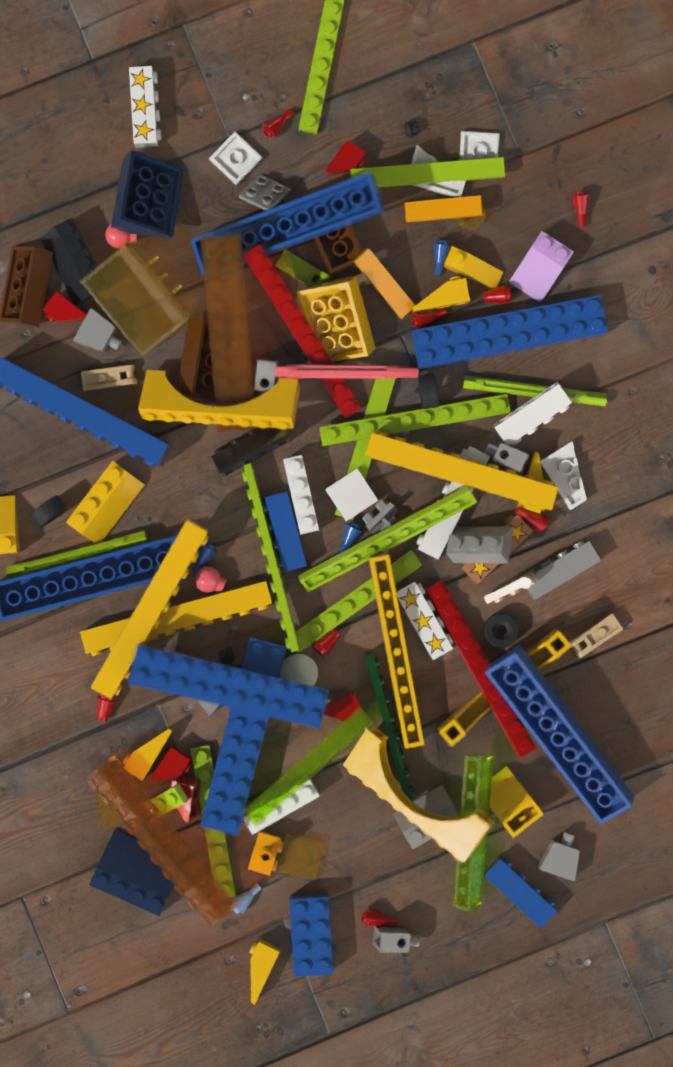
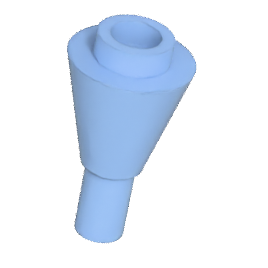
(245, 899)

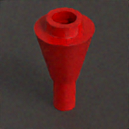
(274, 126)
(581, 203)
(424, 318)
(535, 520)
(373, 918)

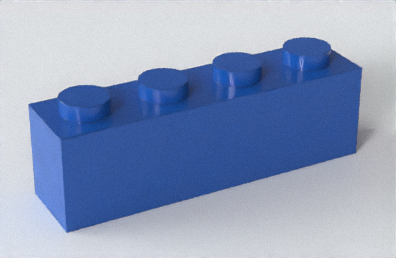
(285, 532)
(520, 892)

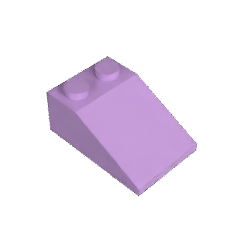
(541, 266)

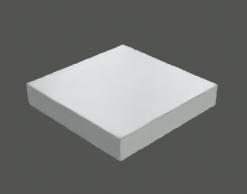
(478, 145)
(235, 158)
(351, 494)

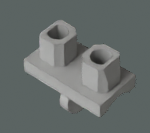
(383, 519)

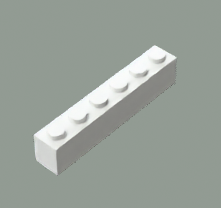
(436, 537)

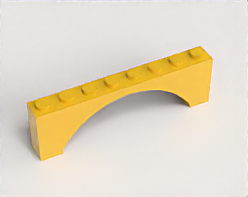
(272, 409)
(471, 712)
(371, 765)

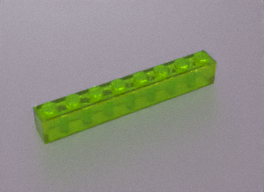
(308, 767)
(475, 796)

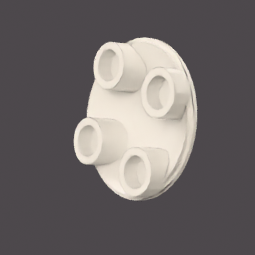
(299, 669)

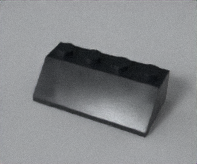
(70, 258)

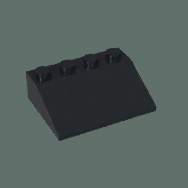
(248, 449)

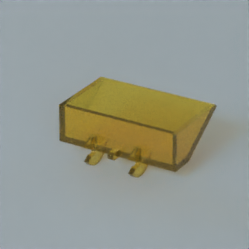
(136, 298)

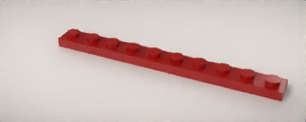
(299, 327)
(477, 665)

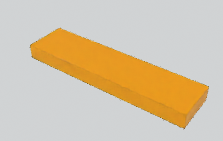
(443, 209)
(384, 283)

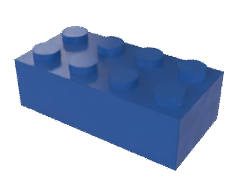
(311, 935)

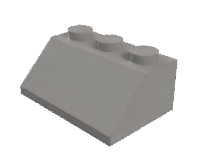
(480, 544)
(435, 802)

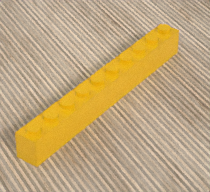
(460, 471)
(149, 608)
(185, 616)
(396, 650)

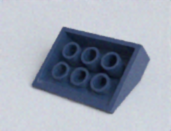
(147, 196)
(131, 875)

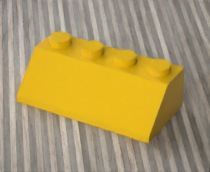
(105, 503)

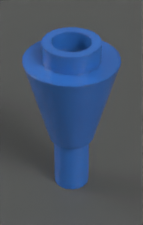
(441, 252)
(351, 533)
(205, 554)

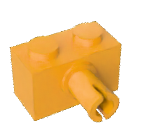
(265, 852)

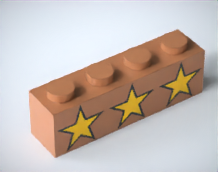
(521, 531)

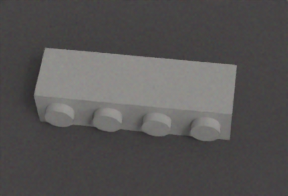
(563, 569)

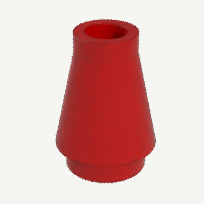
(498, 295)
(326, 643)
(104, 707)

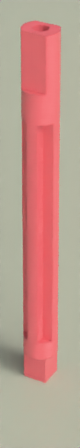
(346, 371)

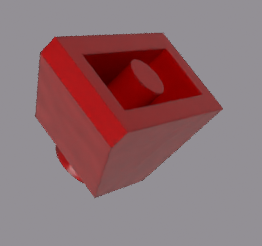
(347, 158)
(62, 310)
(343, 707)
(172, 765)
(192, 790)

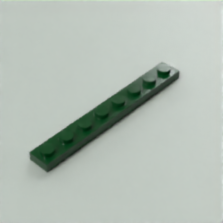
(388, 719)

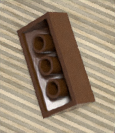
(338, 249)
(26, 286)
(196, 363)

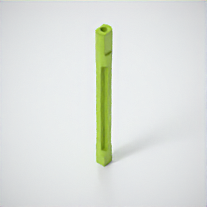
(531, 390)
(77, 555)

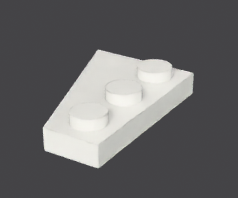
(451, 189)
(564, 472)

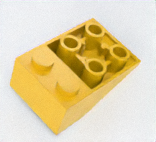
(512, 802)

